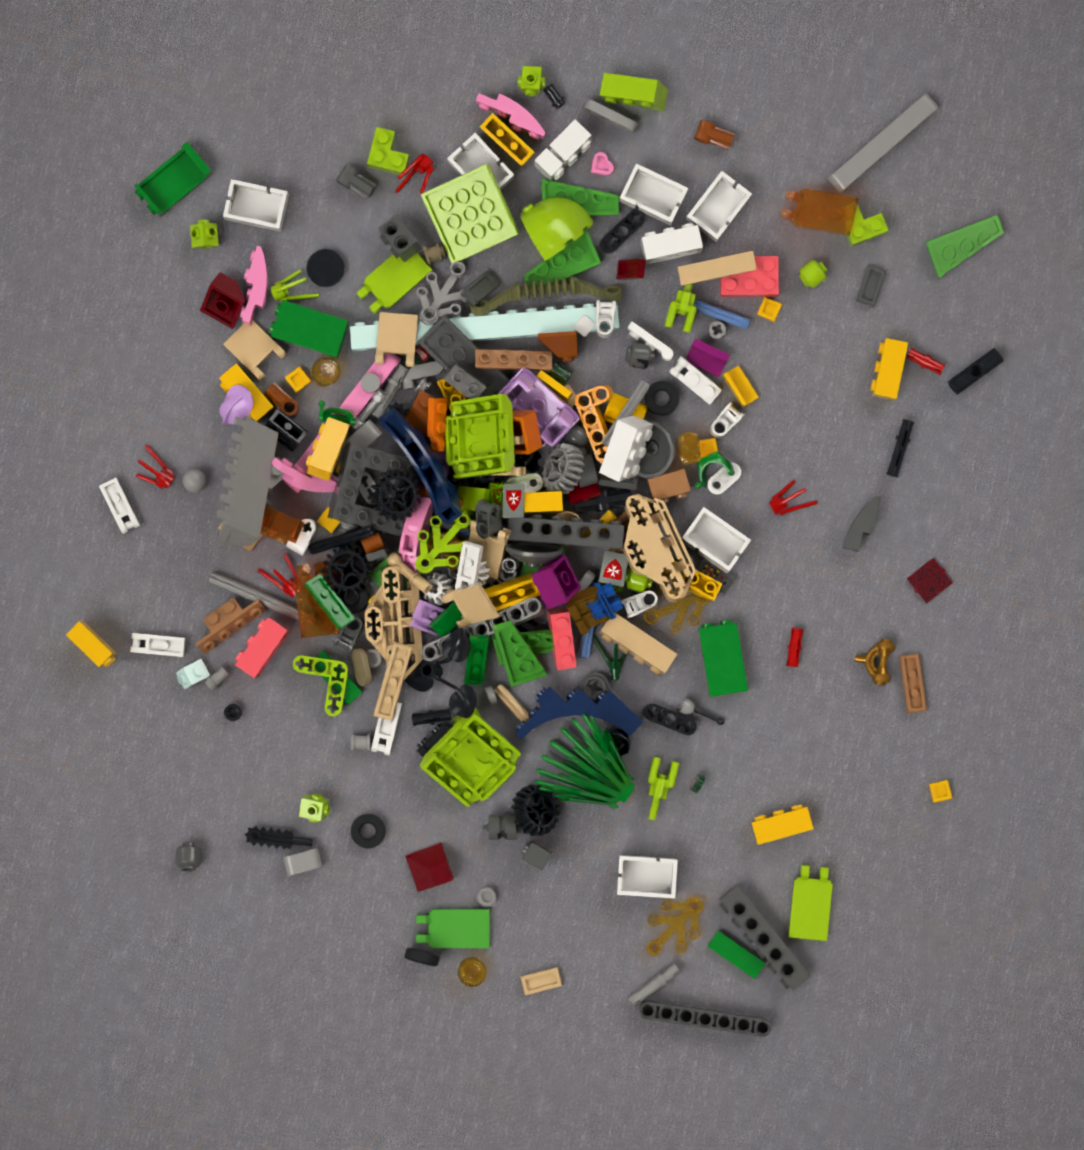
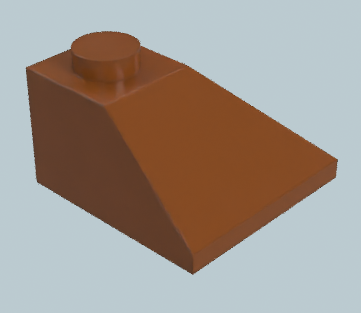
(561, 344)
(418, 412)

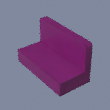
(707, 357)

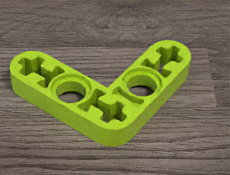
(329, 672)

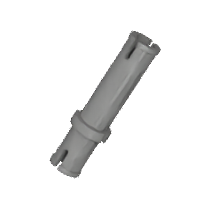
(391, 388)
(652, 986)

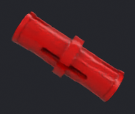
(925, 361)
(794, 647)

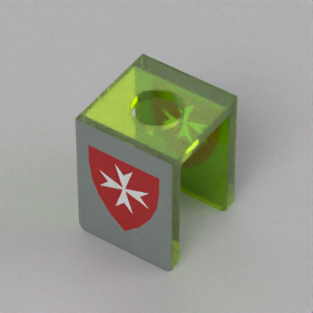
(509, 497)
(613, 570)

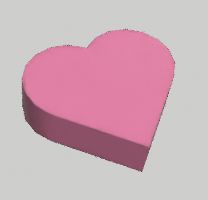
(601, 165)

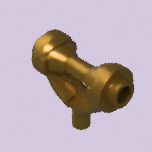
(880, 674)

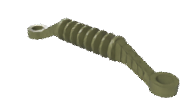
(575, 285)

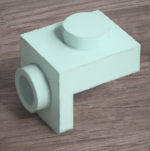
(192, 674)

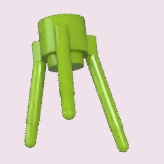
(280, 289)

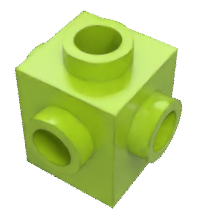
(531, 80)
(204, 235)
(314, 808)

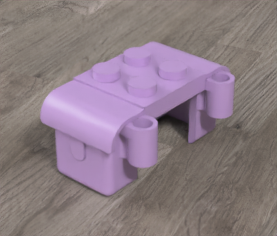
(552, 412)

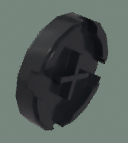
(325, 268)

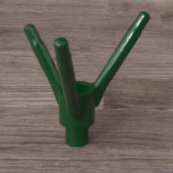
(615, 664)

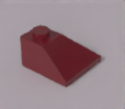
(223, 300)
(429, 867)

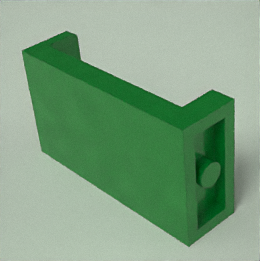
(173, 180)
(309, 328)
(722, 658)

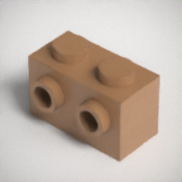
(669, 485)

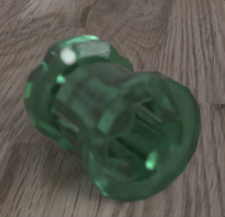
(560, 373)

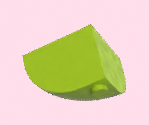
(554, 223)

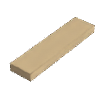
(717, 268)
(392, 681)

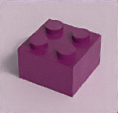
(556, 582)

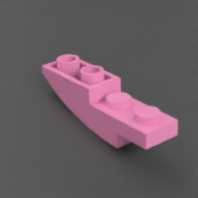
(520, 118)
(258, 279)
(299, 478)
(418, 521)

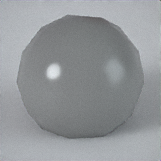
(194, 481)

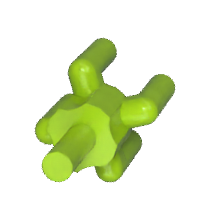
(682, 305)
(660, 784)

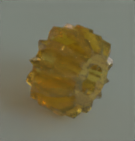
(689, 448)

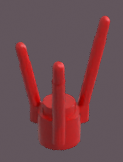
(420, 165)
(164, 478)
(779, 504)
(288, 587)

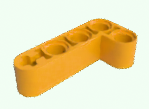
(593, 407)

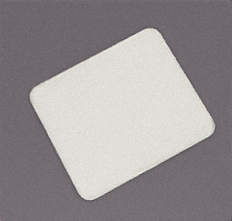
(584, 325)

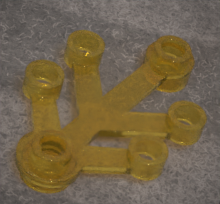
(681, 605)
(677, 923)

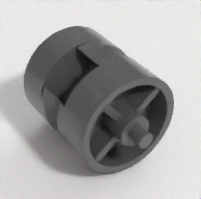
(501, 827)

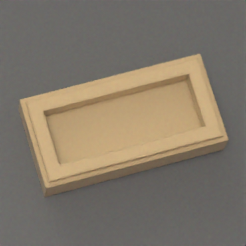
(541, 981)

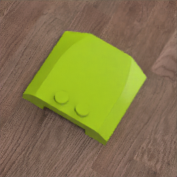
(480, 436)
(471, 760)

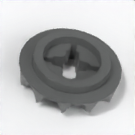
(589, 679)

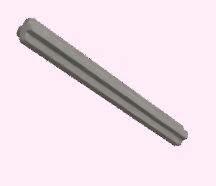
(253, 595)

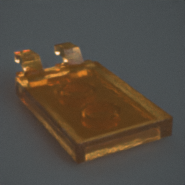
(822, 211)
(312, 617)

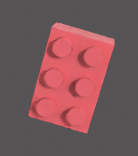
(758, 283)
(261, 647)

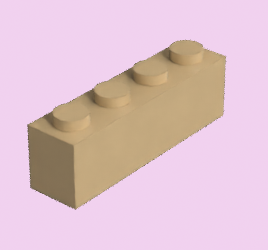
(639, 644)

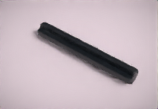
(342, 539)

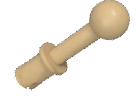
(422, 584)

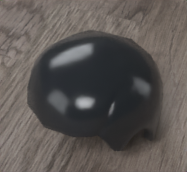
(529, 461)
(621, 741)

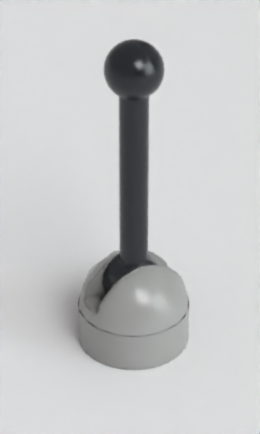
(688, 707)

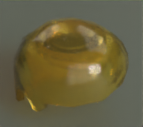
(325, 371)
(471, 972)

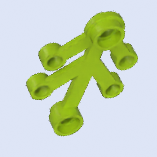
(440, 545)

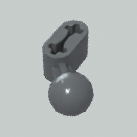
(578, 437)

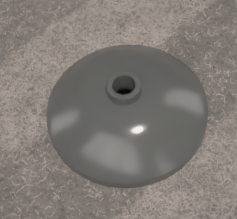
(658, 461)
(533, 552)

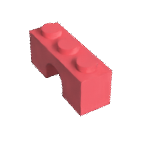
(562, 637)

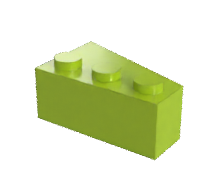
(634, 91)

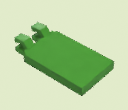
(455, 928)

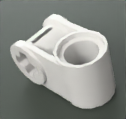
(605, 315)
(728, 418)
(304, 538)
(638, 603)

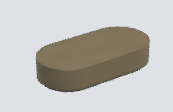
(361, 666)

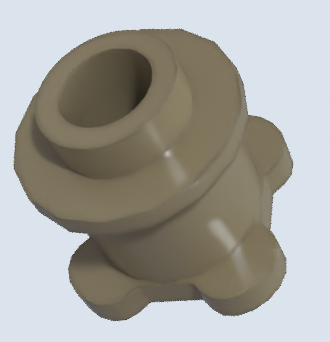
(434, 253)

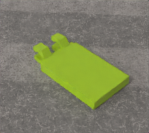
(393, 280)
(810, 905)

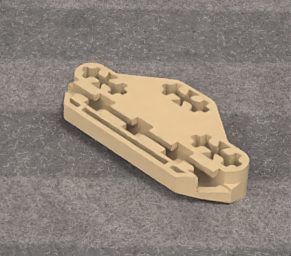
(653, 550)
(391, 623)

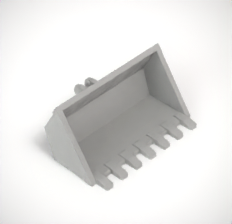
(247, 484)

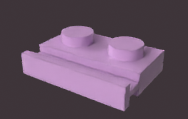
(424, 615)

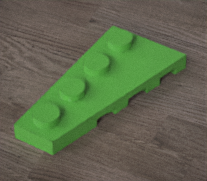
(960, 244)
(570, 261)
(517, 656)

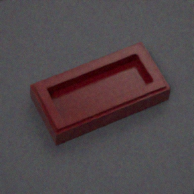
(631, 269)

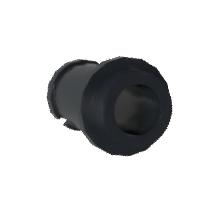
(554, 96)

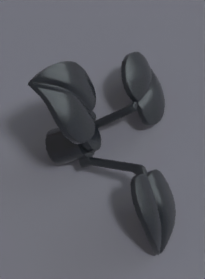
(455, 647)

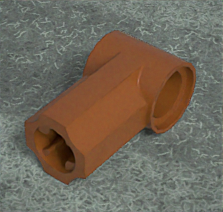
(709, 133)
(281, 399)
(373, 543)

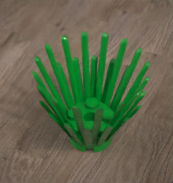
(604, 778)

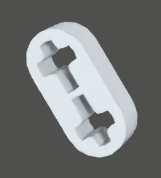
(363, 490)

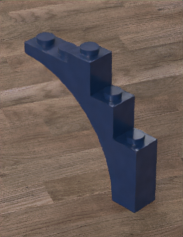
(430, 469)
(553, 706)

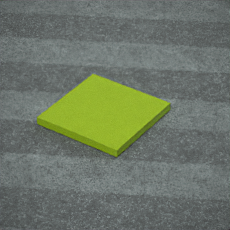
(470, 213)

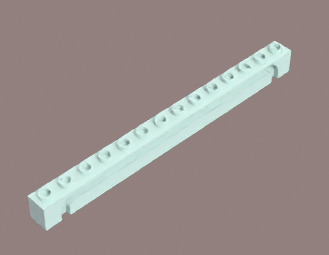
(495, 325)

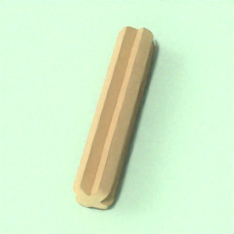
(512, 703)

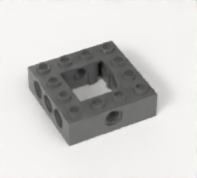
(348, 484)

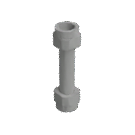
(378, 397)

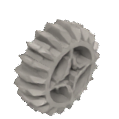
(563, 468)

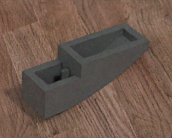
(862, 525)

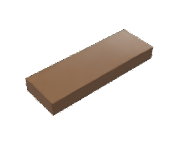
(912, 683)

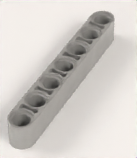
(883, 143)
(474, 629)

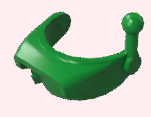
(324, 414)
(704, 463)

